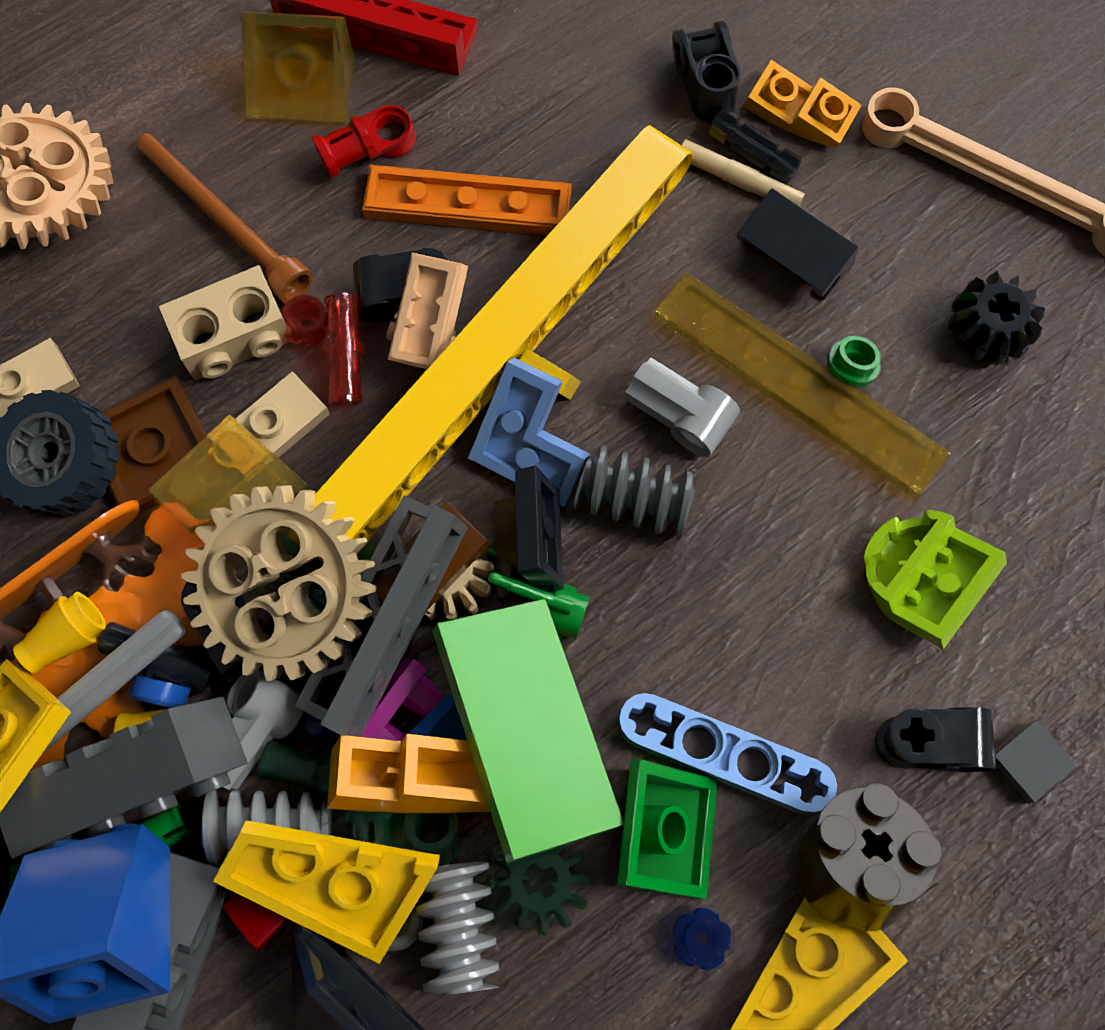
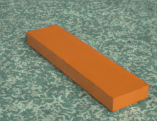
(465, 200)

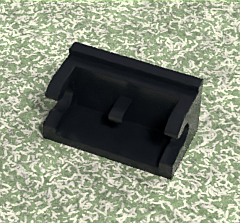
(798, 242)

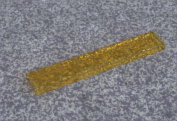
(802, 385)

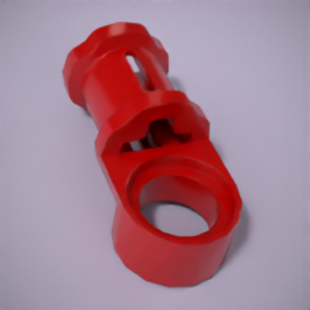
(362, 140)

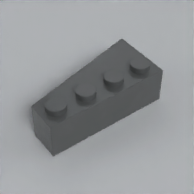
(129, 771)
(194, 918)

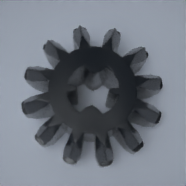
(996, 318)

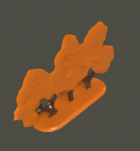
(130, 605)

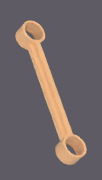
(981, 162)

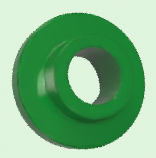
(854, 361)

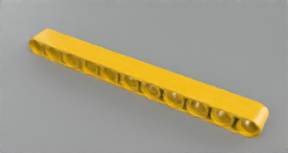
(515, 318)

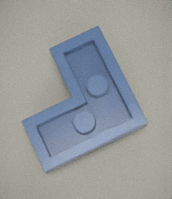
(514, 431)

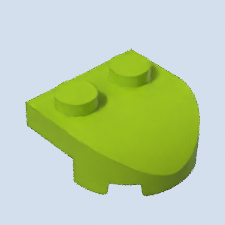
(929, 573)

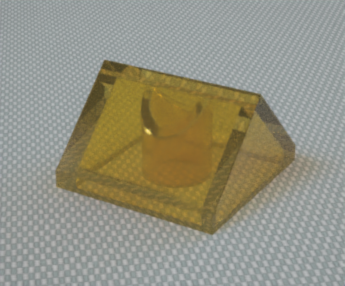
(297, 66)

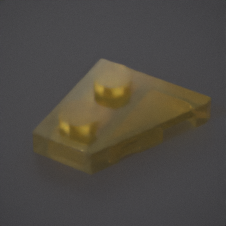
(217, 467)

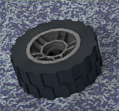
(48, 480)

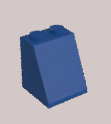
(88, 925)

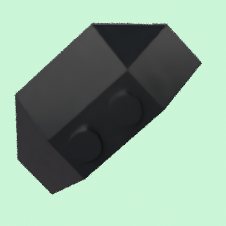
(336, 992)

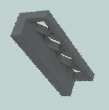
(393, 621)

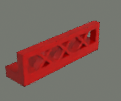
(398, 29)

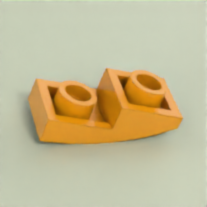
(810, 112)

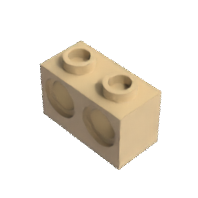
(222, 311)

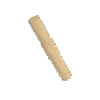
(739, 174)

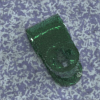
(404, 829)

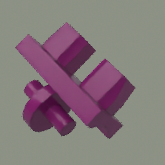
(405, 688)

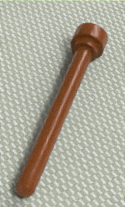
(284, 275)

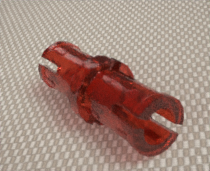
(343, 349)

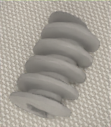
(223, 824)
(457, 930)

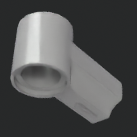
(694, 414)
(259, 714)

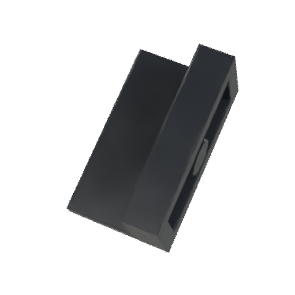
(529, 535)

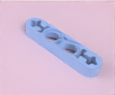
(728, 746)

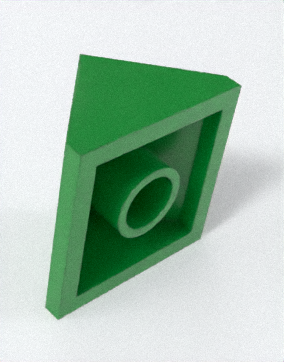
(666, 831)

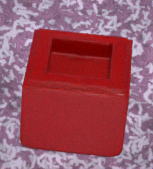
(254, 921)

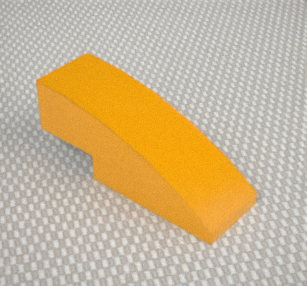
(404, 776)

